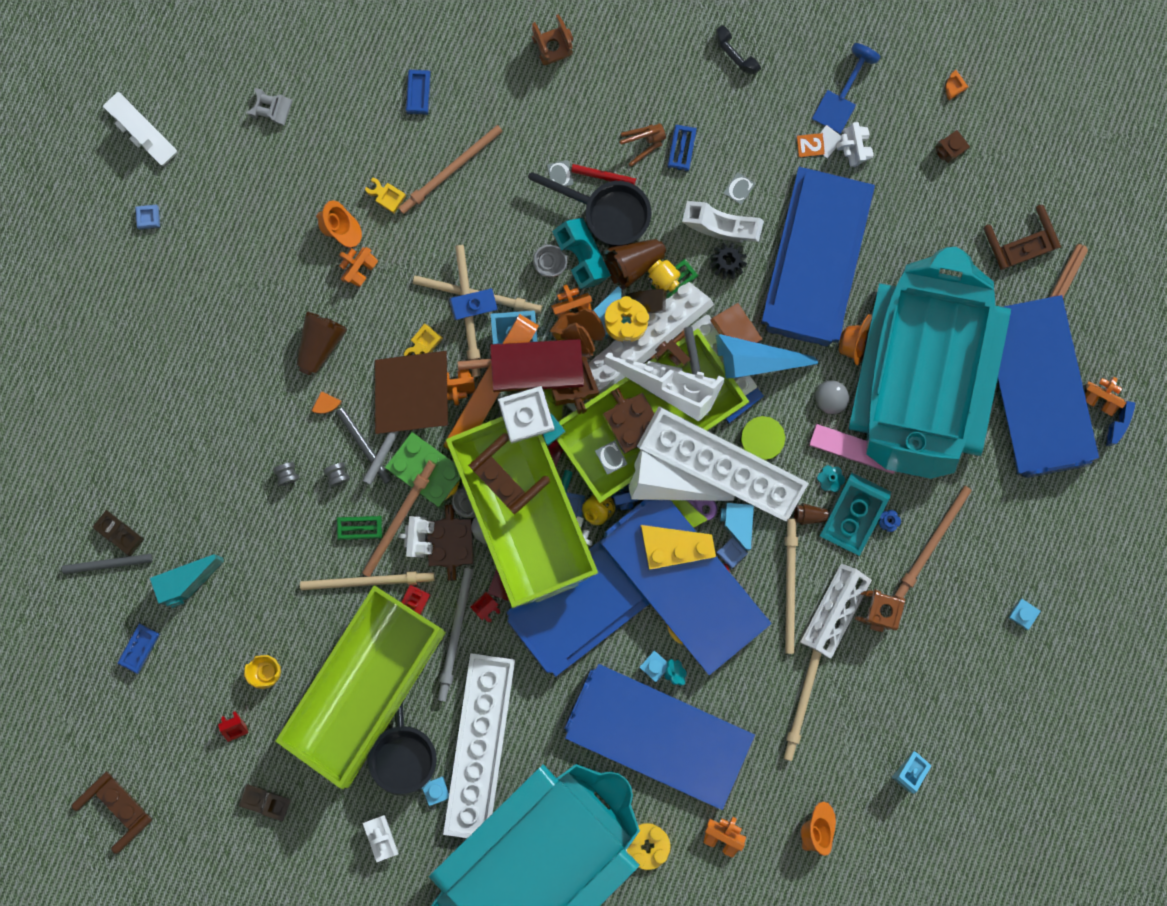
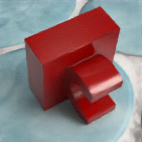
(416, 599)
(485, 606)
(233, 727)

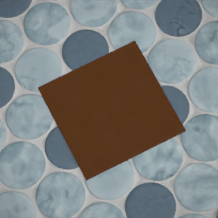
(411, 392)

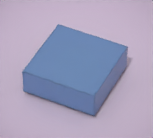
(147, 217)
(731, 553)

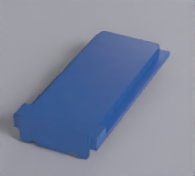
(817, 257)
(1044, 391)
(693, 598)
(578, 619)
(658, 735)

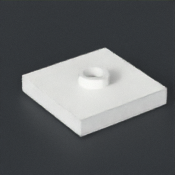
(526, 414)

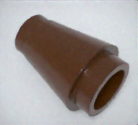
(810, 514)

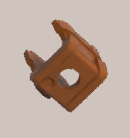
(560, 35)
(580, 326)
(875, 619)

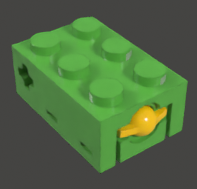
(410, 462)

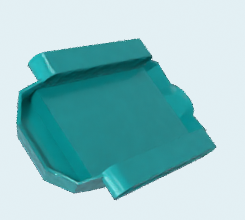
(930, 366)
(546, 845)

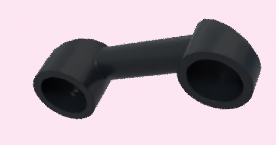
(749, 65)

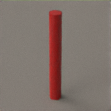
(595, 173)

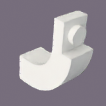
(717, 224)

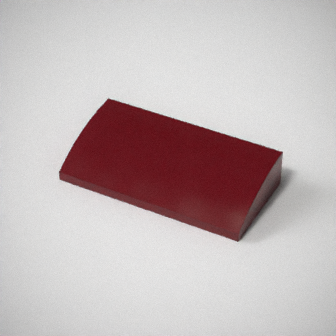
(536, 365)

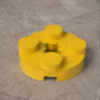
(632, 309)
(658, 854)

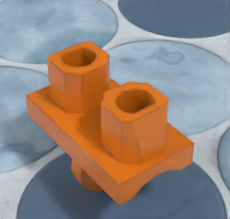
(363, 258)
(581, 301)
(460, 387)
(1112, 401)
(727, 833)

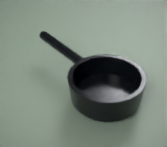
(614, 212)
(402, 759)

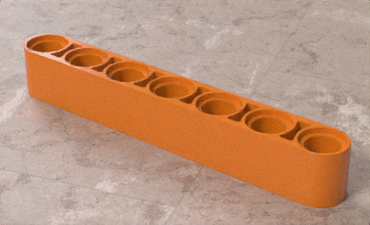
(483, 396)

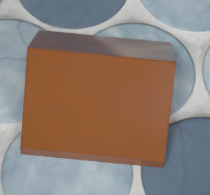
(736, 324)

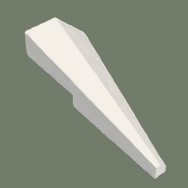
(683, 390)
(662, 481)

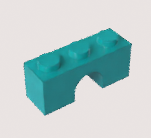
(576, 237)

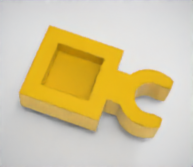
(388, 196)
(425, 341)

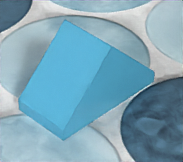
(912, 772)

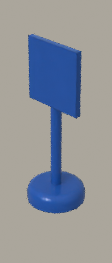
(836, 110)

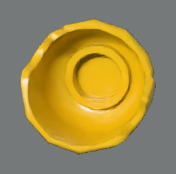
(262, 672)

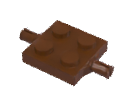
(577, 394)
(628, 419)
(451, 543)

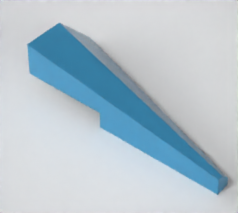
(751, 358)

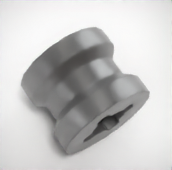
(286, 474)
(336, 474)

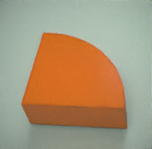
(955, 85)
(326, 404)

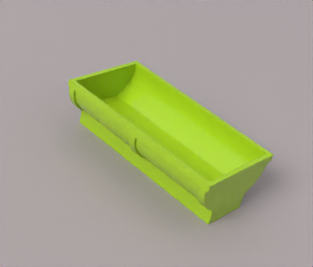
(590, 431)
(542, 544)
(360, 687)

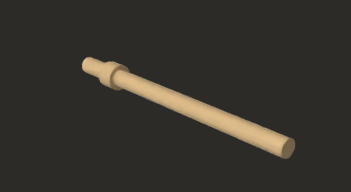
(518, 304)
(473, 353)
(791, 542)
(410, 578)
(793, 737)

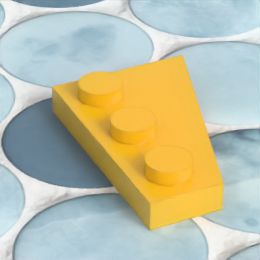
(674, 547)

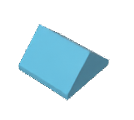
(503, 322)

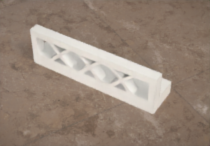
(833, 608)

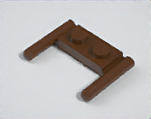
(1027, 247)
(500, 481)
(120, 804)

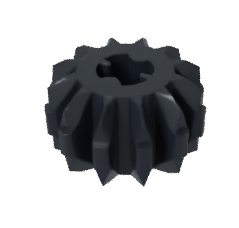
(736, 261)

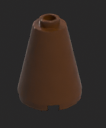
(633, 260)
(317, 342)

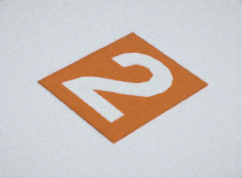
(810, 145)

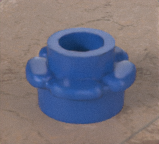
(885, 525)

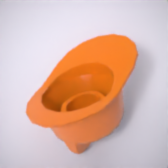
(340, 224)
(854, 340)
(819, 831)

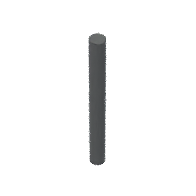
(692, 351)
(367, 450)
(108, 563)

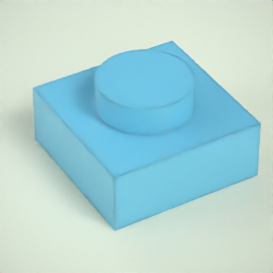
(1024, 614)
(654, 666)
(436, 791)

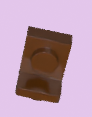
(951, 147)
(676, 355)

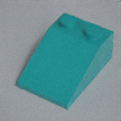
(855, 514)
(184, 581)

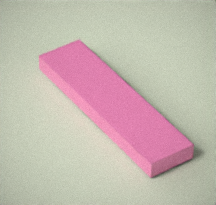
(843, 445)

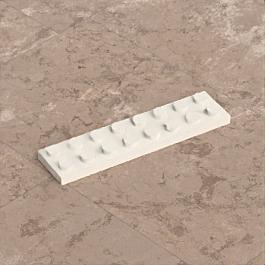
(681, 311)
(722, 464)
(479, 744)

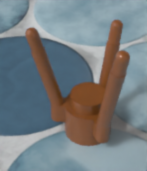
(653, 134)

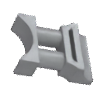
(278, 110)

